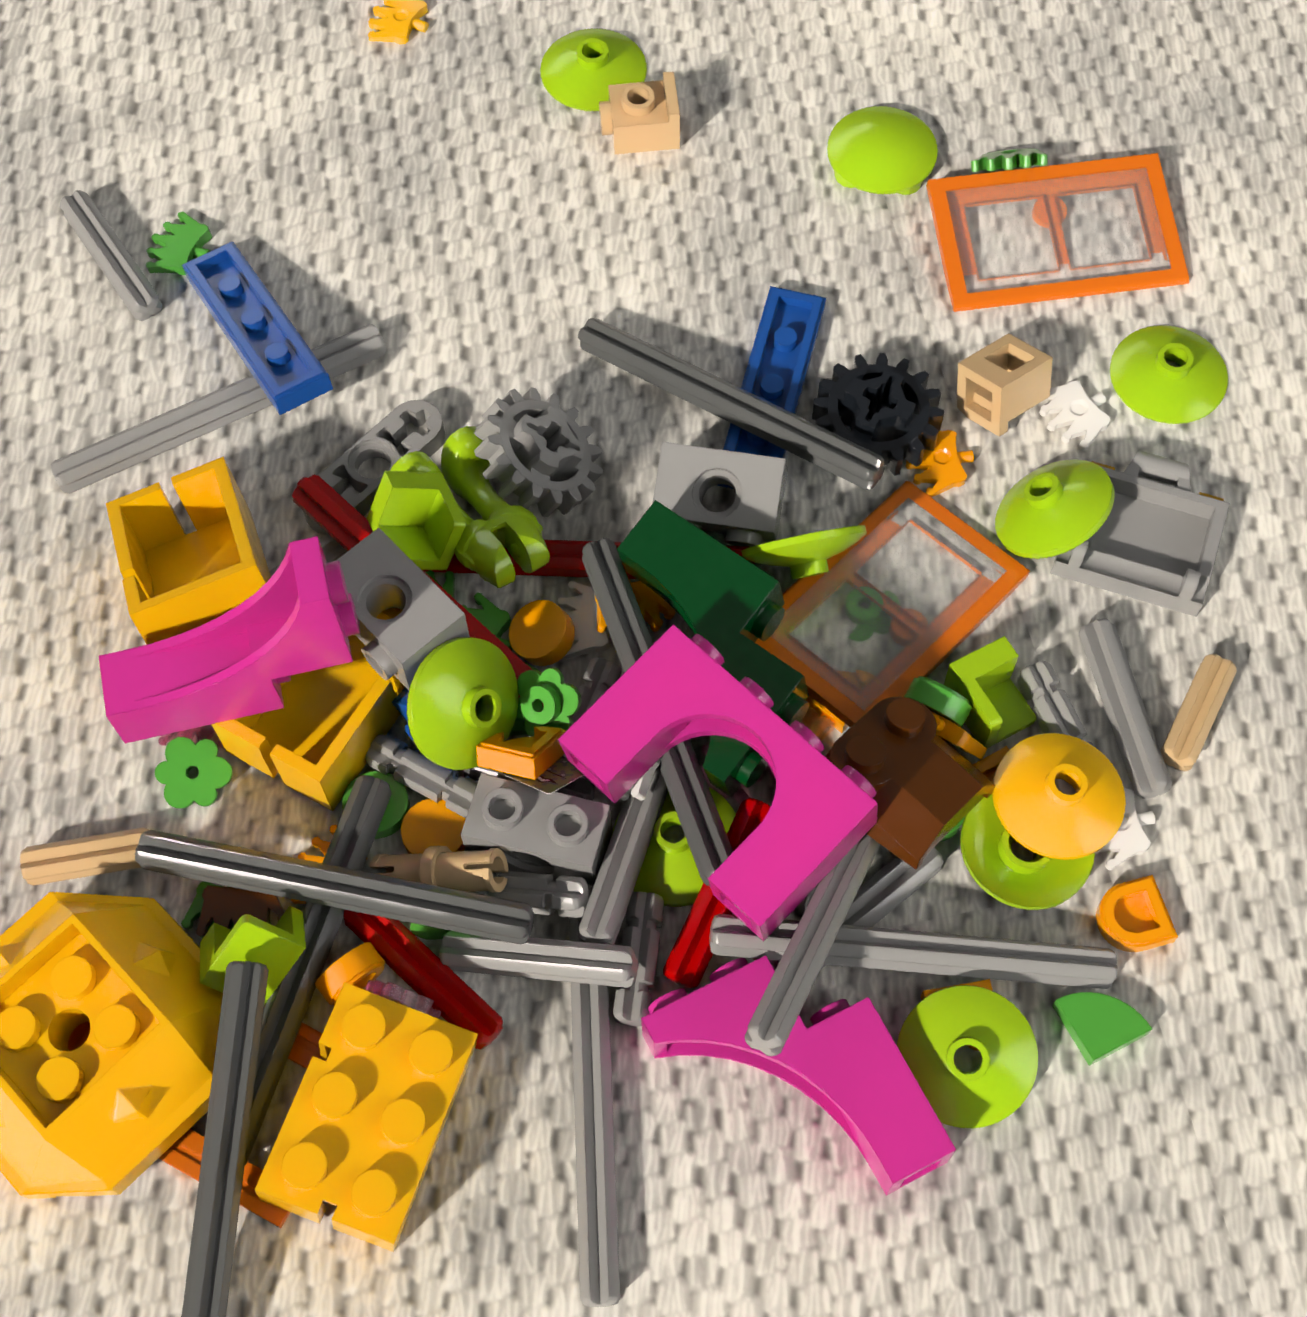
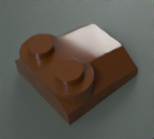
(916, 776)

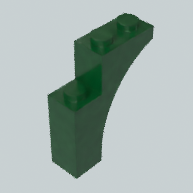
(728, 606)

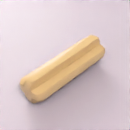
(1198, 712)
(80, 857)

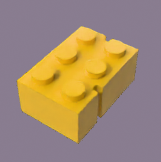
(183, 578)
(323, 728)
(367, 1116)

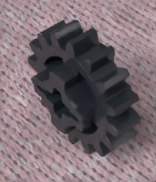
(894, 431)

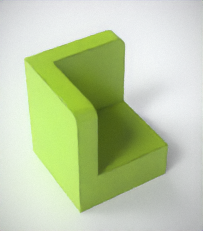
(418, 516)
(995, 700)
(253, 942)

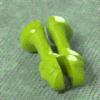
(502, 525)

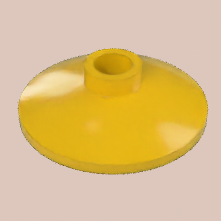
(1042, 815)

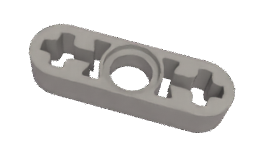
(376, 445)

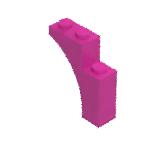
(238, 659)
(839, 1063)

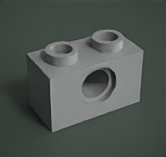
(759, 484)
(384, 579)
(538, 829)

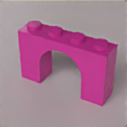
(685, 694)

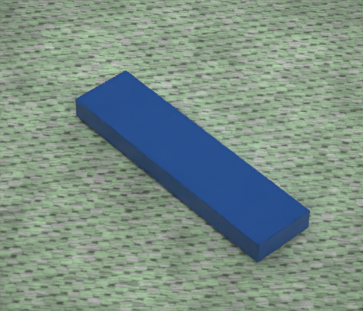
(257, 328)
(779, 361)

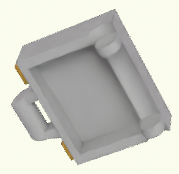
(1155, 540)

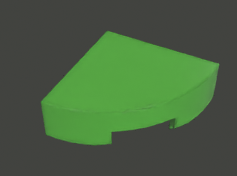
(1100, 1023)

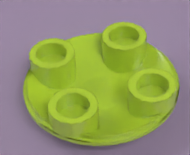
(882, 151)

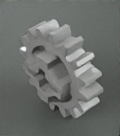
(538, 452)

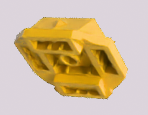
(145, 1072)

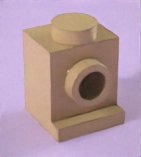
(642, 116)
(1002, 382)

